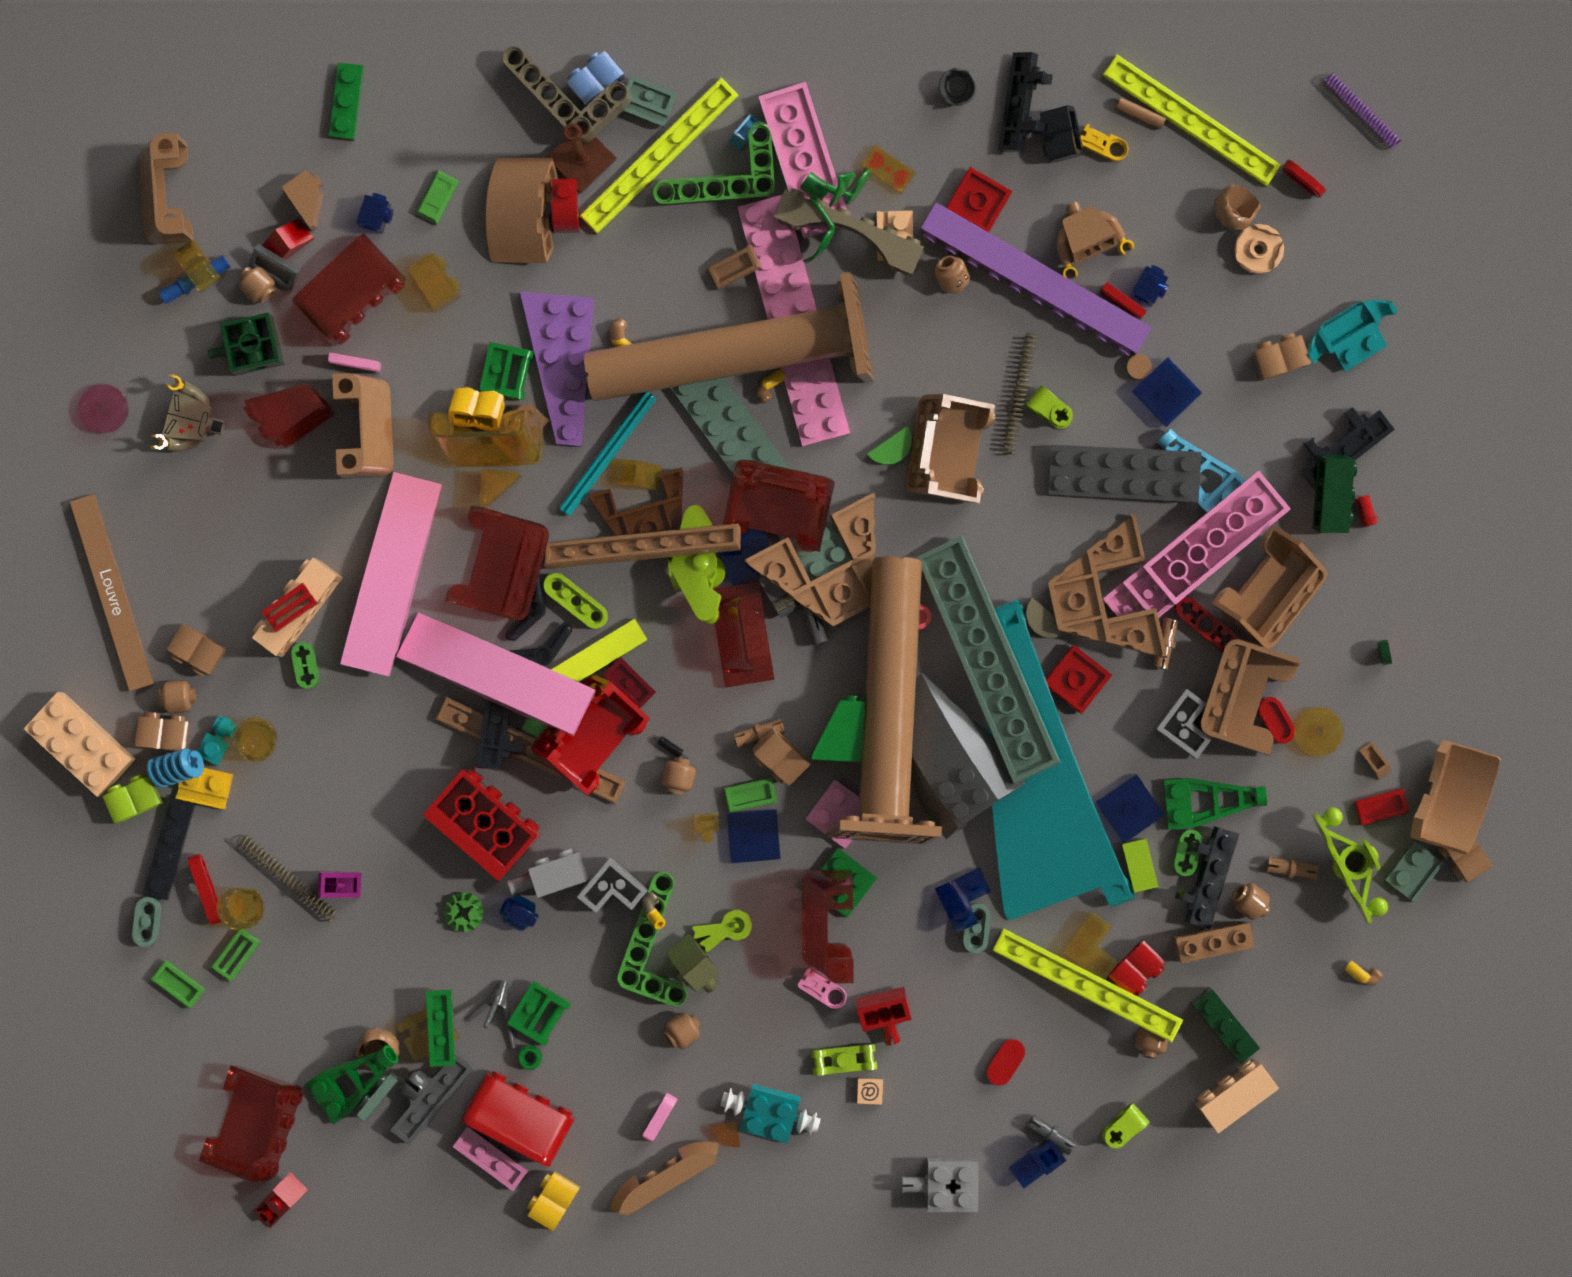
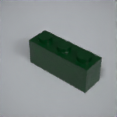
(1334, 493)
(1225, 1025)

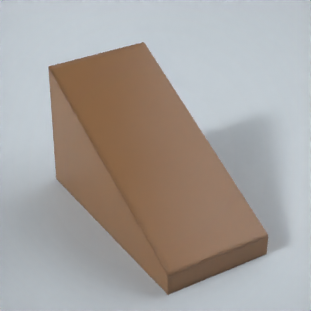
(1375, 760)

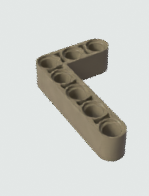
(560, 101)

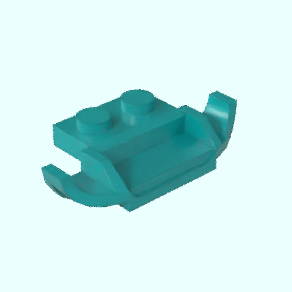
(1352, 333)

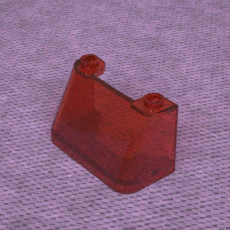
(780, 502)

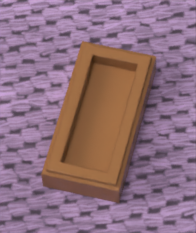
(734, 267)

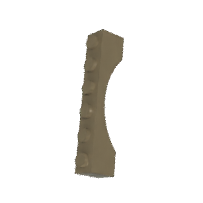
(896, 251)

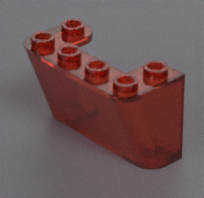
(348, 289)
(288, 413)
(818, 889)
(254, 1125)

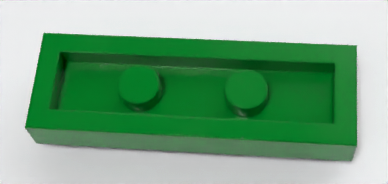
(346, 101)
(440, 1027)

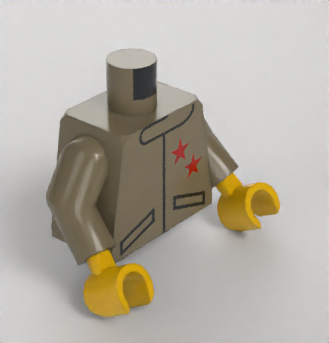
(187, 419)

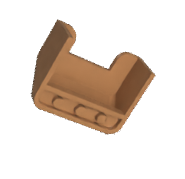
(1275, 590)
(1239, 692)

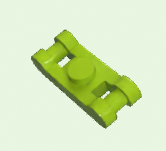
(843, 1059)

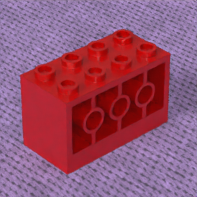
(468, 833)

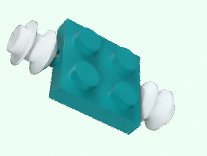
(770, 1113)

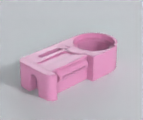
(819, 988)
(659, 1117)

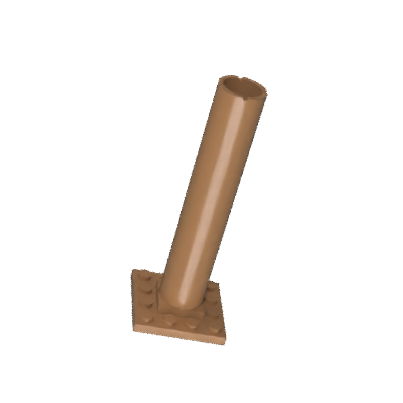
(735, 350)
(889, 710)

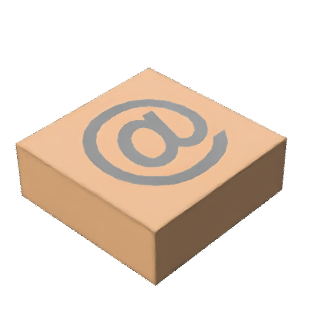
(870, 1091)

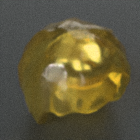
(255, 739)
(240, 908)

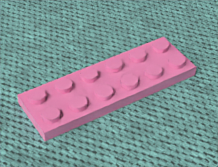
(799, 143)

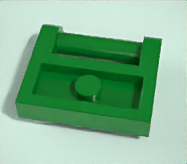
(498, 368)
(531, 1009)

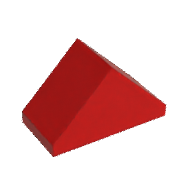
(288, 239)

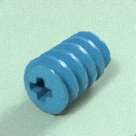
(175, 767)

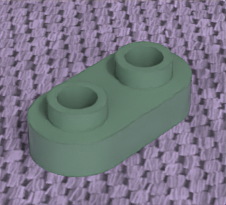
(147, 921)
(980, 930)

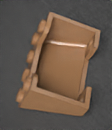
(162, 153)
(376, 450)

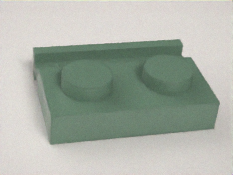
(649, 101)
(1413, 871)
(370, 1102)

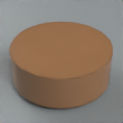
(1138, 367)

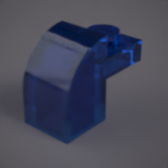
(1038, 1161)

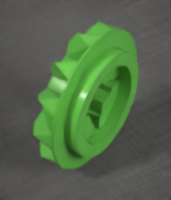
(475, 914)

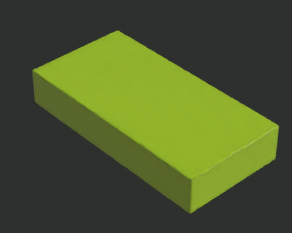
(1139, 865)

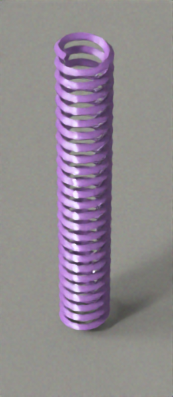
(1361, 110)

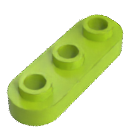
(568, 592)

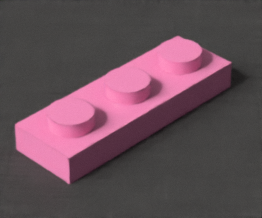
(490, 1158)

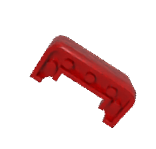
(601, 730)

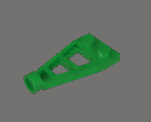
(1179, 805)
(329, 1094)

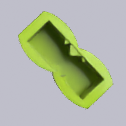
(132, 799)

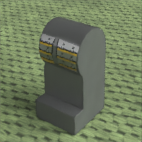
(780, 600)

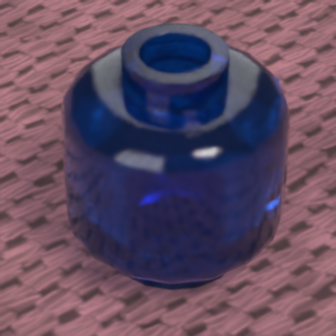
(518, 912)

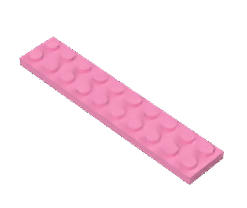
(788, 292)

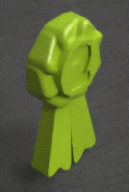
(735, 926)

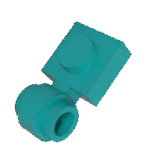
(213, 746)

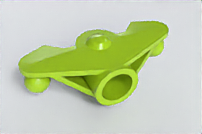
(698, 573)
(1377, 906)

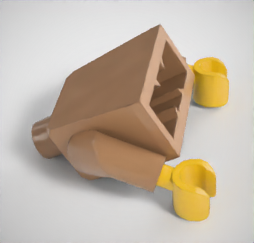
(1087, 235)

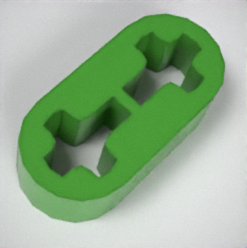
(299, 666)
(1181, 851)

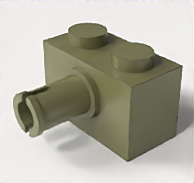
(693, 965)

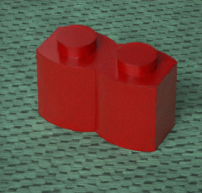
(1137, 968)

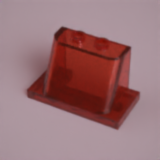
(743, 636)

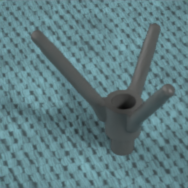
(497, 999)

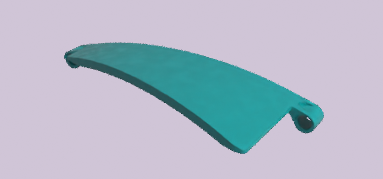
(1049, 828)

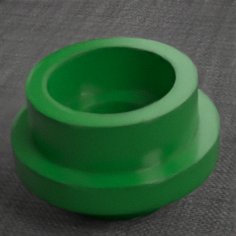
(524, 1063)

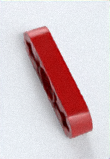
(1195, 608)
(205, 887)

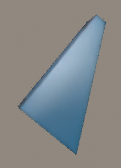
(740, 135)

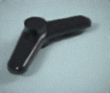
(536, 612)
(547, 652)

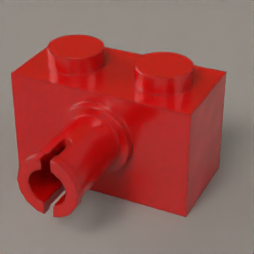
(884, 1012)

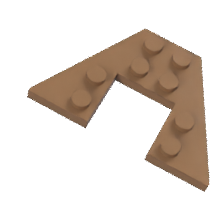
(840, 591)
(1080, 603)

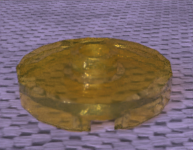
(1305, 731)

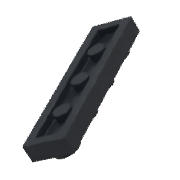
(169, 848)

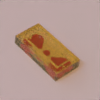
(888, 169)

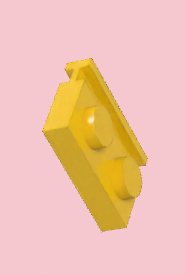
(208, 789)

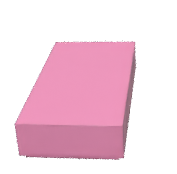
(354, 362)

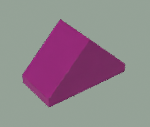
(339, 884)

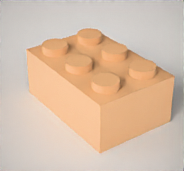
(1236, 1095)

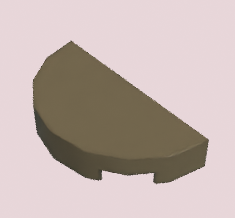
(1041, 620)

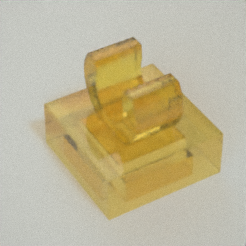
(707, 825)

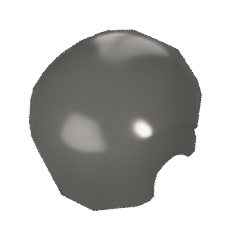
(957, 86)

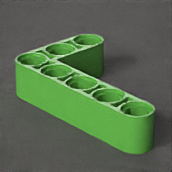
(726, 180)
(646, 944)

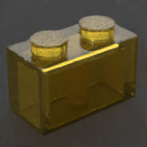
(434, 282)

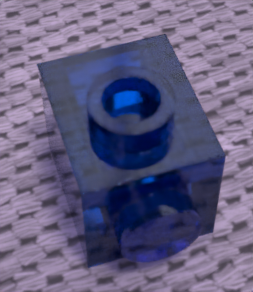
(375, 213)
(1150, 285)

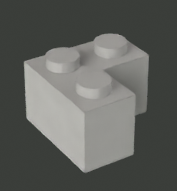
(1178, 727)
(612, 880)

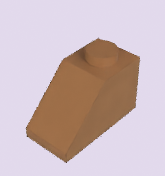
(306, 197)

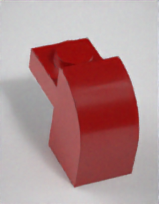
(565, 206)

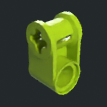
(1046, 404)
(1128, 1123)

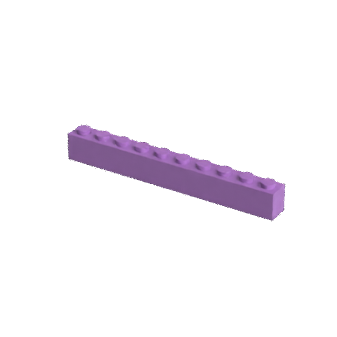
(1035, 279)

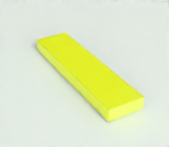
(602, 652)

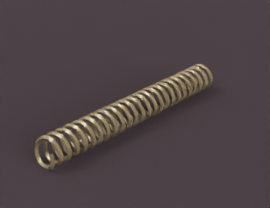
(1015, 403)
(311, 900)

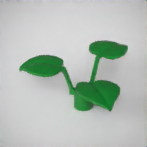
(819, 189)

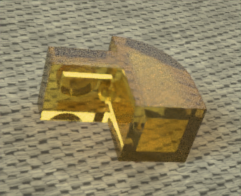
(197, 265)

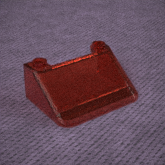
(504, 565)

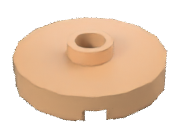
(1269, 241)

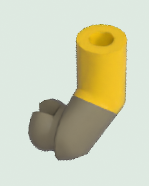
(651, 912)

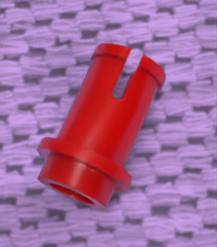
(1366, 511)

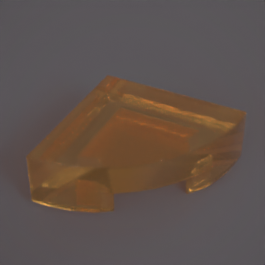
(727, 1134)

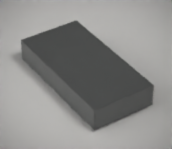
(277, 267)

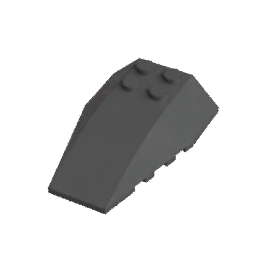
(954, 761)

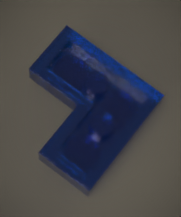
(957, 895)

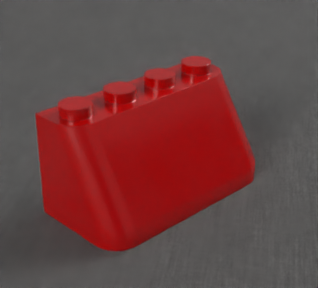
(518, 1118)

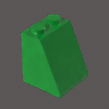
(844, 733)

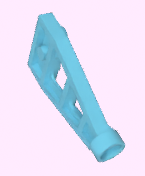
(1230, 477)

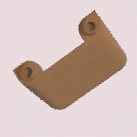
(947, 447)

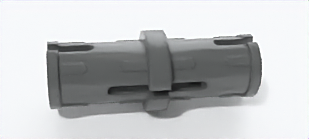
(1048, 1132)

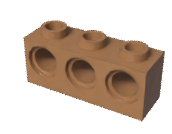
(1213, 942)

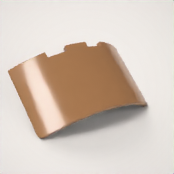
(517, 210)
(1457, 799)

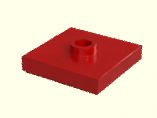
(979, 199)
(1077, 679)

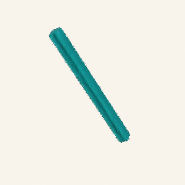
(607, 453)

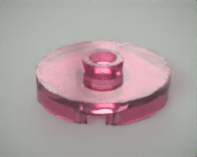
(115, 413)

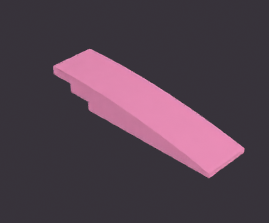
(1200, 549)
(391, 574)
(496, 674)

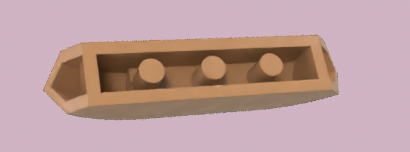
(636, 1194)

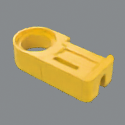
(1100, 143)

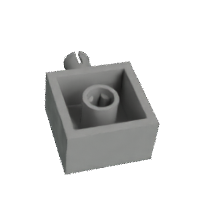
(551, 875)
(941, 1172)

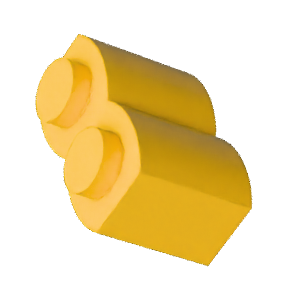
(476, 408)
(553, 1200)

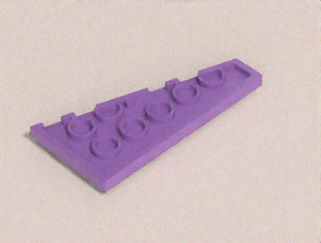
(560, 336)

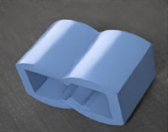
(594, 78)

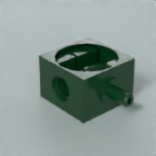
(249, 344)

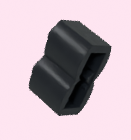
(1061, 134)

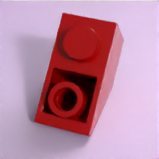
(280, 1200)

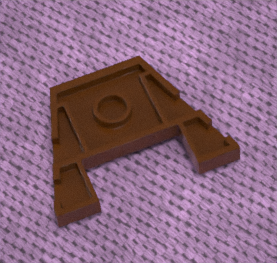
(654, 517)

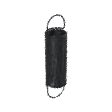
(669, 746)

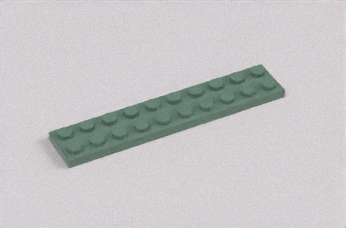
(738, 437)
(988, 660)

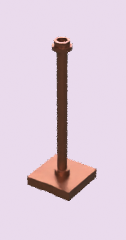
(580, 159)

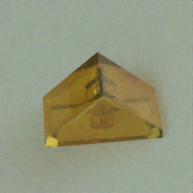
(635, 474)
(494, 484)

